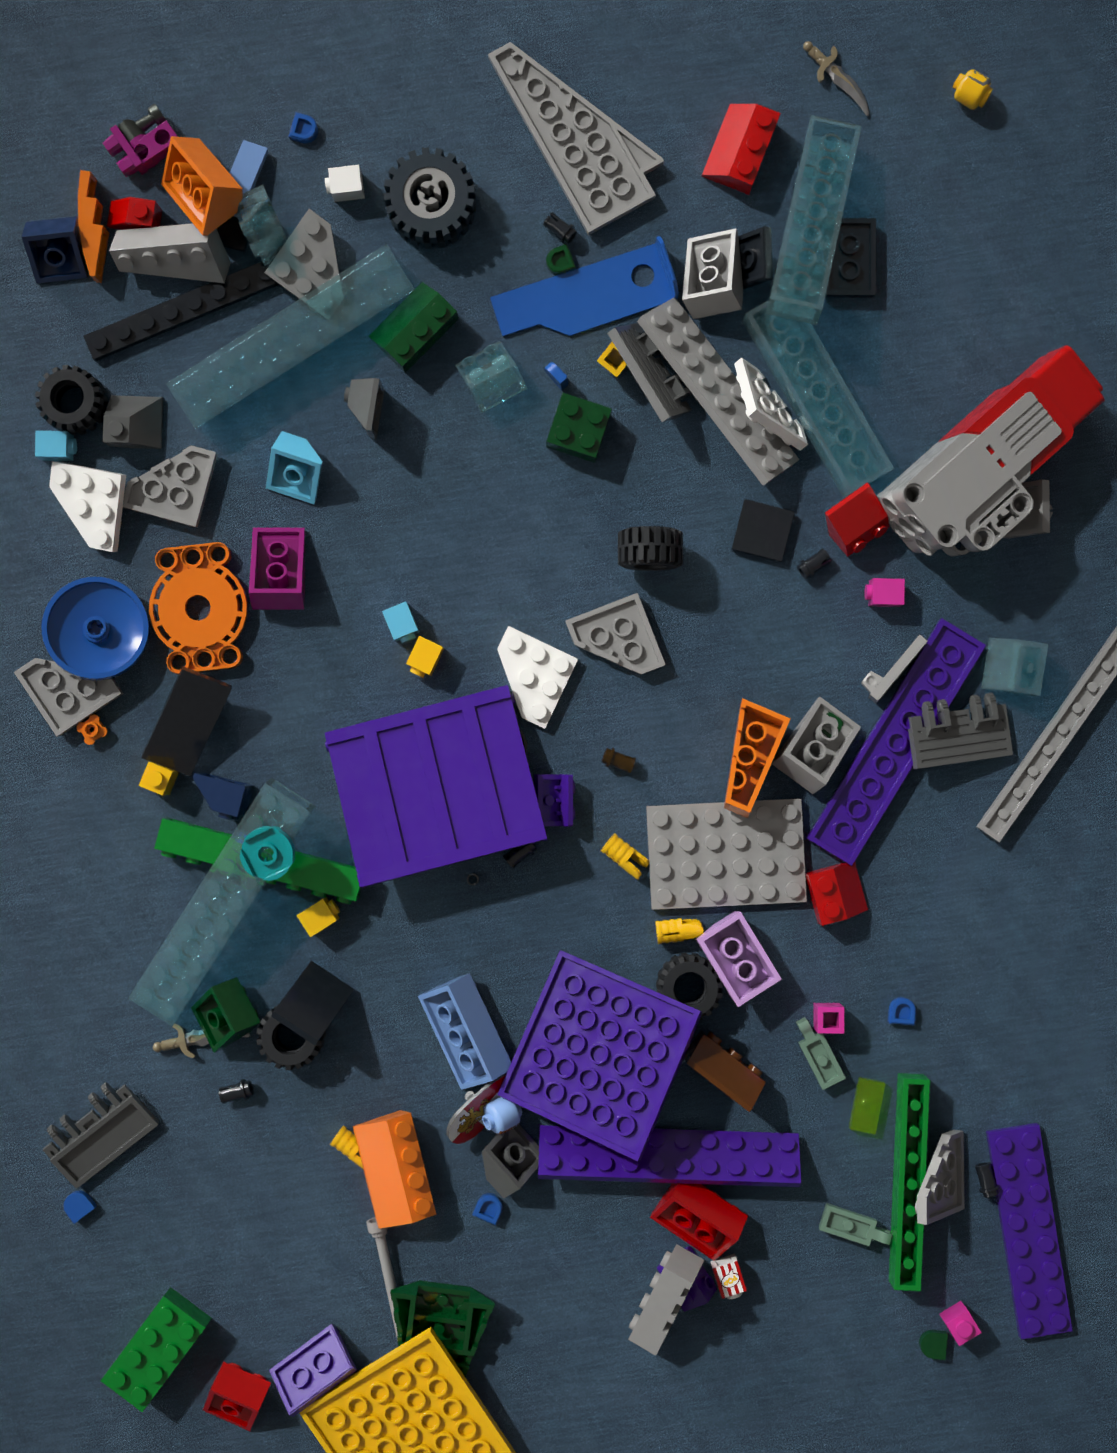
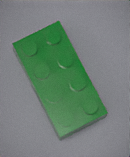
(156, 1349)

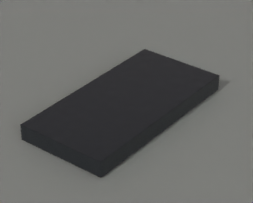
(186, 721)

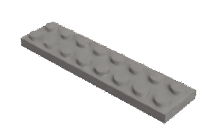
(715, 389)

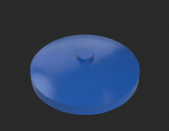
(95, 628)

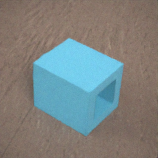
(55, 445)
(401, 622)

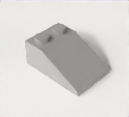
(713, 274)
(809, 754)

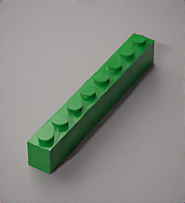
(307, 871)
(908, 1175)

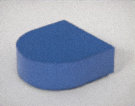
(303, 129)
(556, 375)
(902, 1011)
(78, 1205)
(488, 1208)

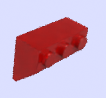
(741, 146)
(700, 1218)

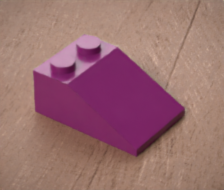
(277, 569)

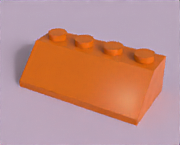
(200, 184)
(394, 1169)

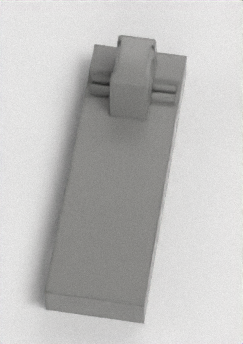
(878, 686)

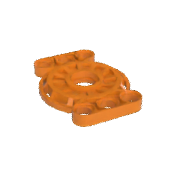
(200, 580)

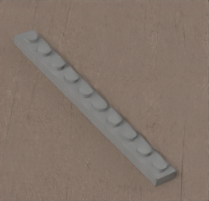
(1051, 742)

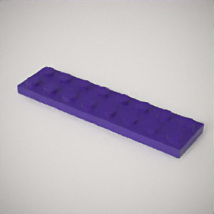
(1029, 1231)

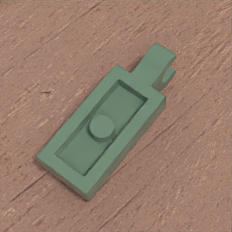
(819, 1056)
(852, 1226)

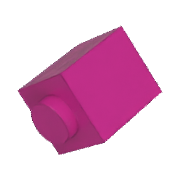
(885, 592)
(828, 1018)
(960, 1323)

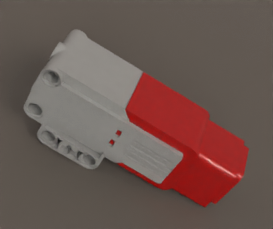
(977, 470)

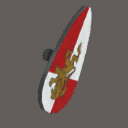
(468, 1118)

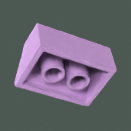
(738, 958)

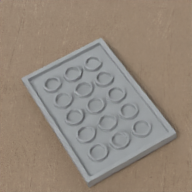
(722, 859)

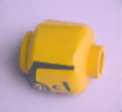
(972, 89)

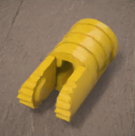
(620, 853)
(678, 930)
(346, 1143)

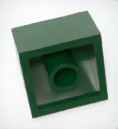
(225, 1014)

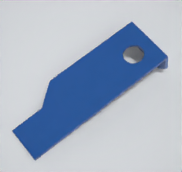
(589, 294)

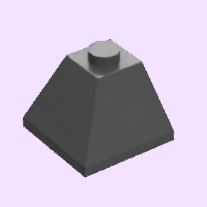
(365, 402)
(133, 422)
(510, 1160)

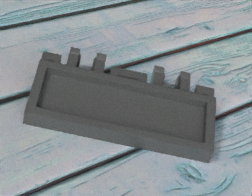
(650, 372)
(958, 737)
(96, 1138)

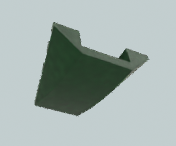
(453, 1311)

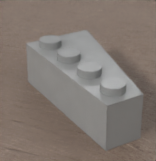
(171, 252)
(666, 1298)

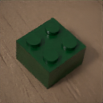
(578, 427)

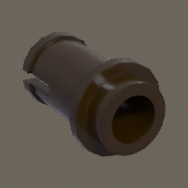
(618, 760)

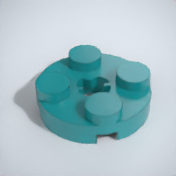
(282, 857)

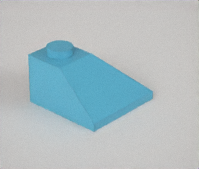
(294, 468)

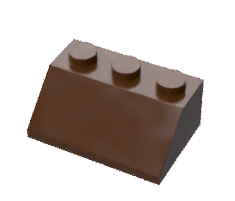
(725, 1069)

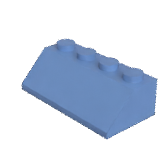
(465, 1032)

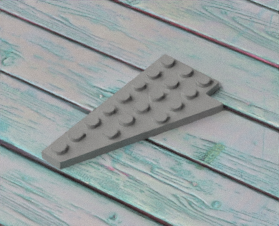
(587, 151)

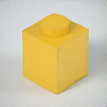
(612, 360)
(424, 657)
(158, 779)
(319, 916)

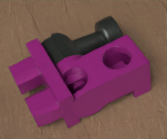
(141, 148)

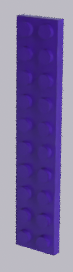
(887, 750)
(675, 1158)

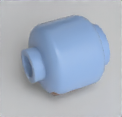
(501, 1115)

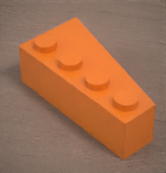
(754, 749)

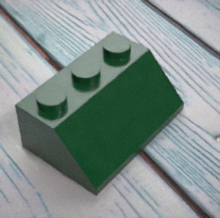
(414, 326)

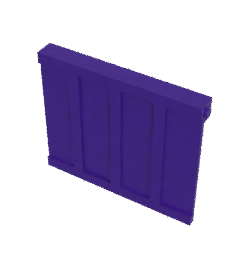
(435, 786)

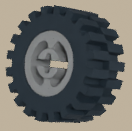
(423, 221)

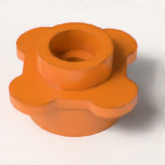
(99, 729)

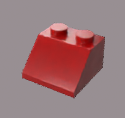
(857, 520)
(836, 893)
(236, 1395)

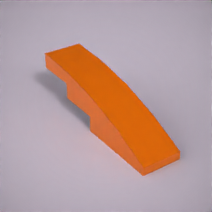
(93, 234)

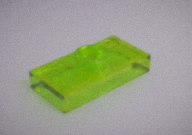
(867, 1105)

